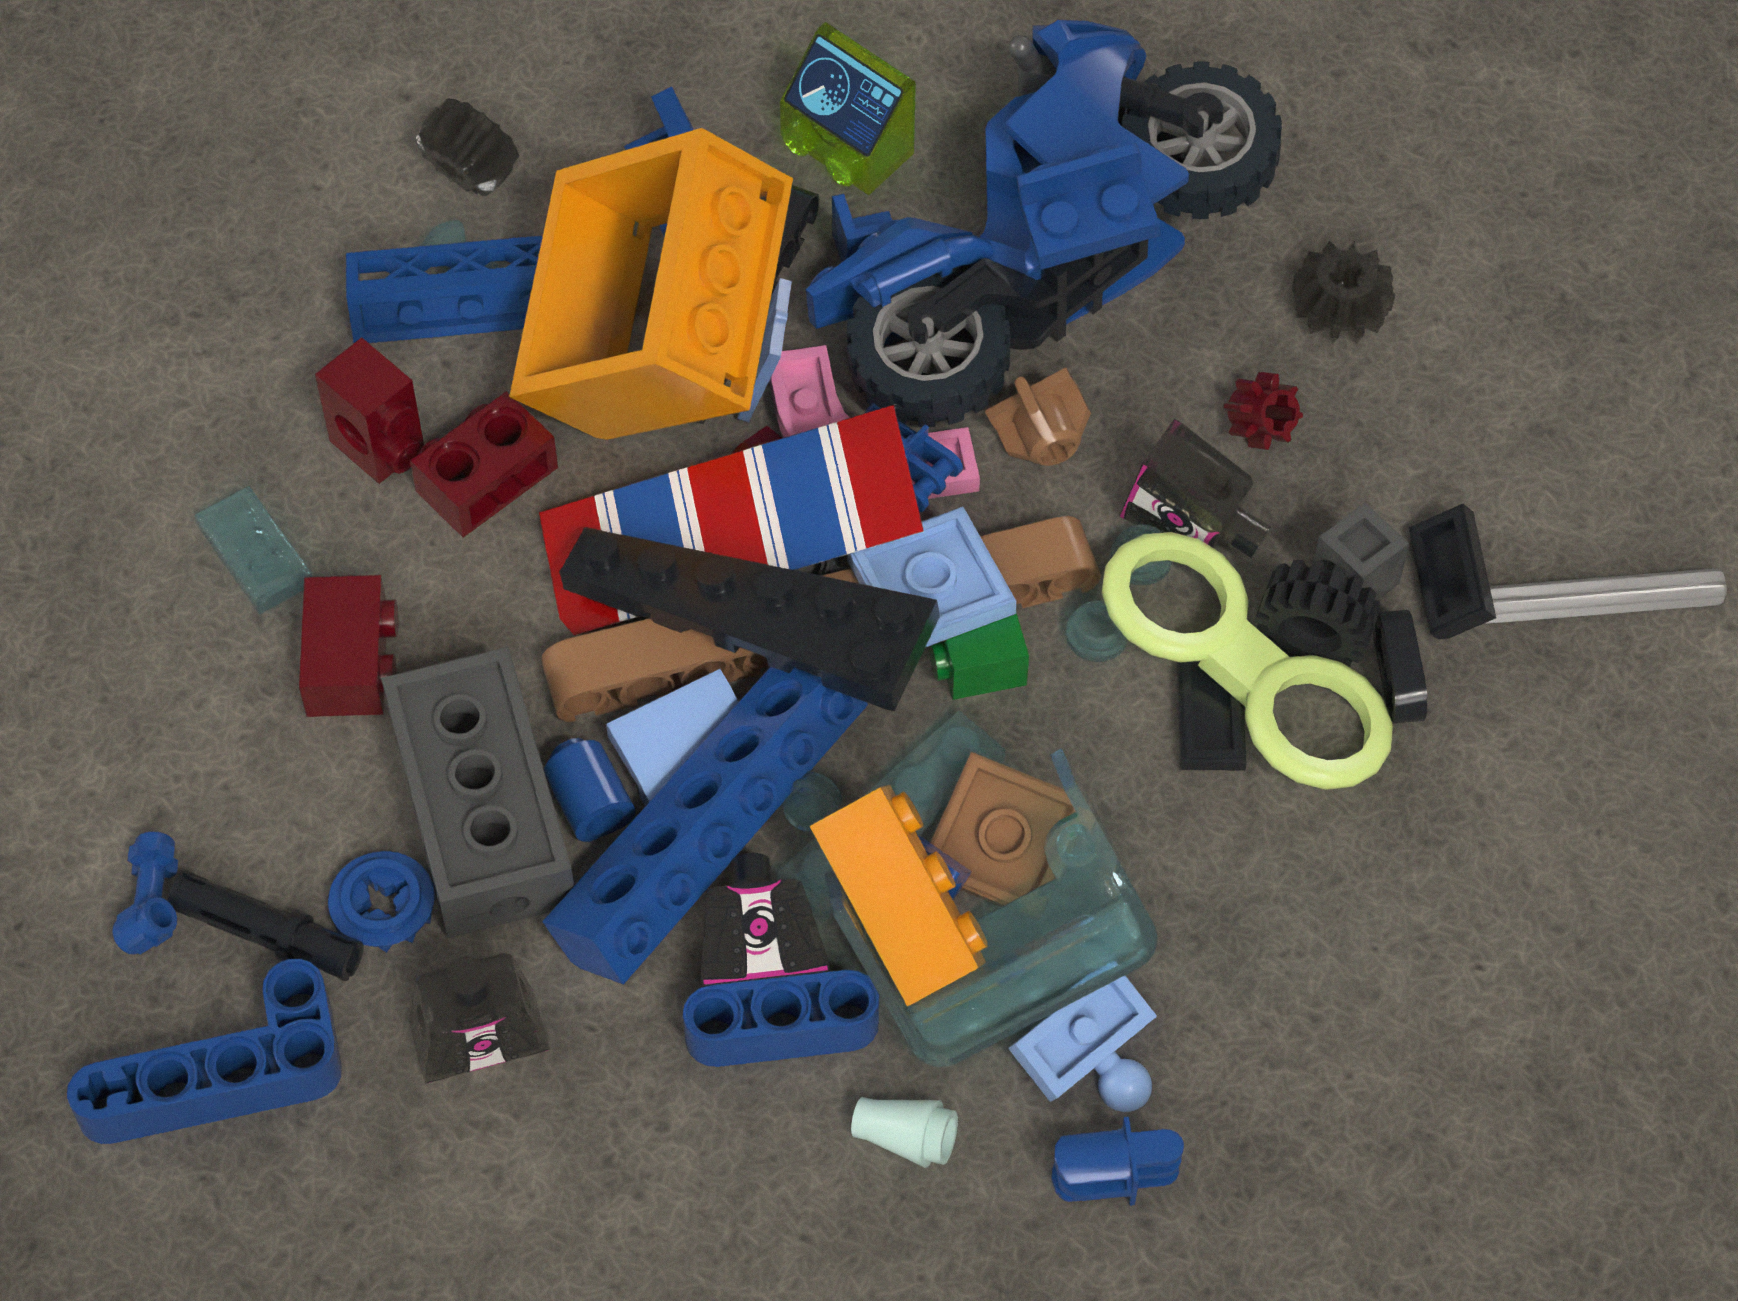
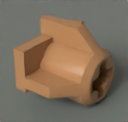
(1042, 420)

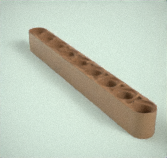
(645, 659)

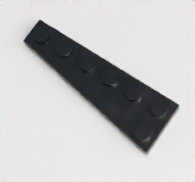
(837, 629)

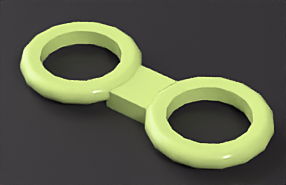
(1247, 661)

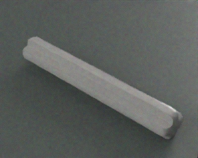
(1608, 595)

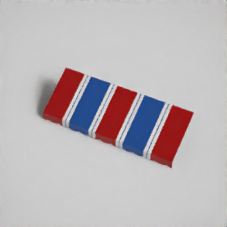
(765, 505)

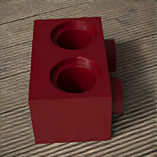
(491, 472)

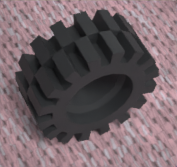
(1318, 612)

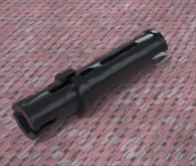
(285, 933)

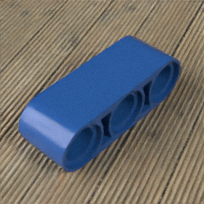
(807, 997)

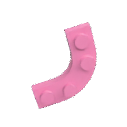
(808, 399)

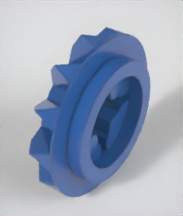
(389, 874)

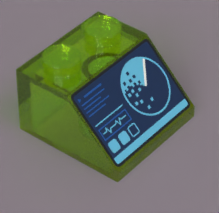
(849, 111)

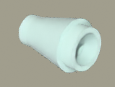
(910, 1128)

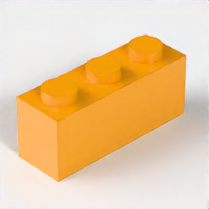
(901, 893)

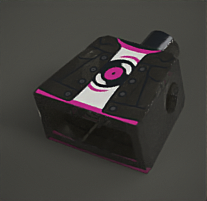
(1195, 493)
(759, 927)
(474, 1017)

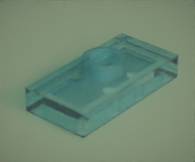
(253, 549)

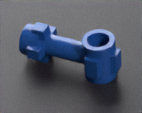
(150, 917)

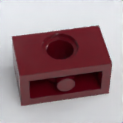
(370, 410)

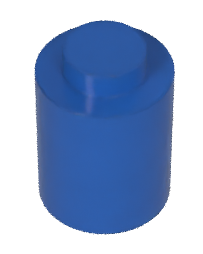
(588, 789)

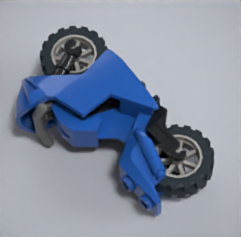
(977, 297)

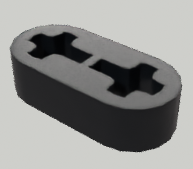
(1400, 666)

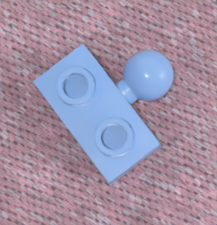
(1086, 1038)

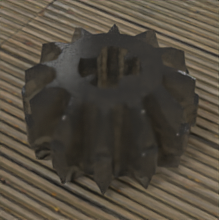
(467, 147)
(1343, 291)

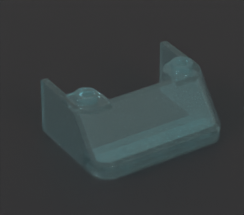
(1040, 947)

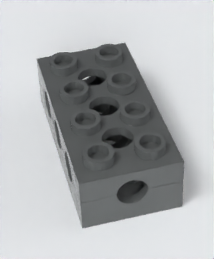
(478, 791)

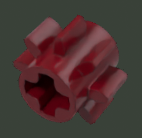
(1263, 410)

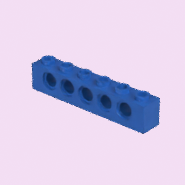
(698, 822)

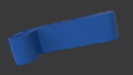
(209, 1062)

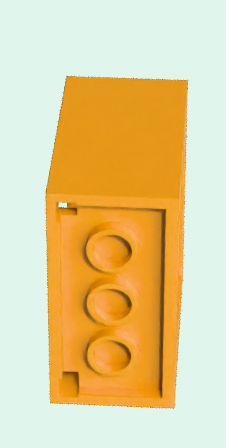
(705, 299)

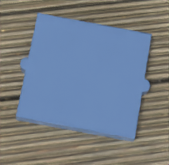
(771, 344)

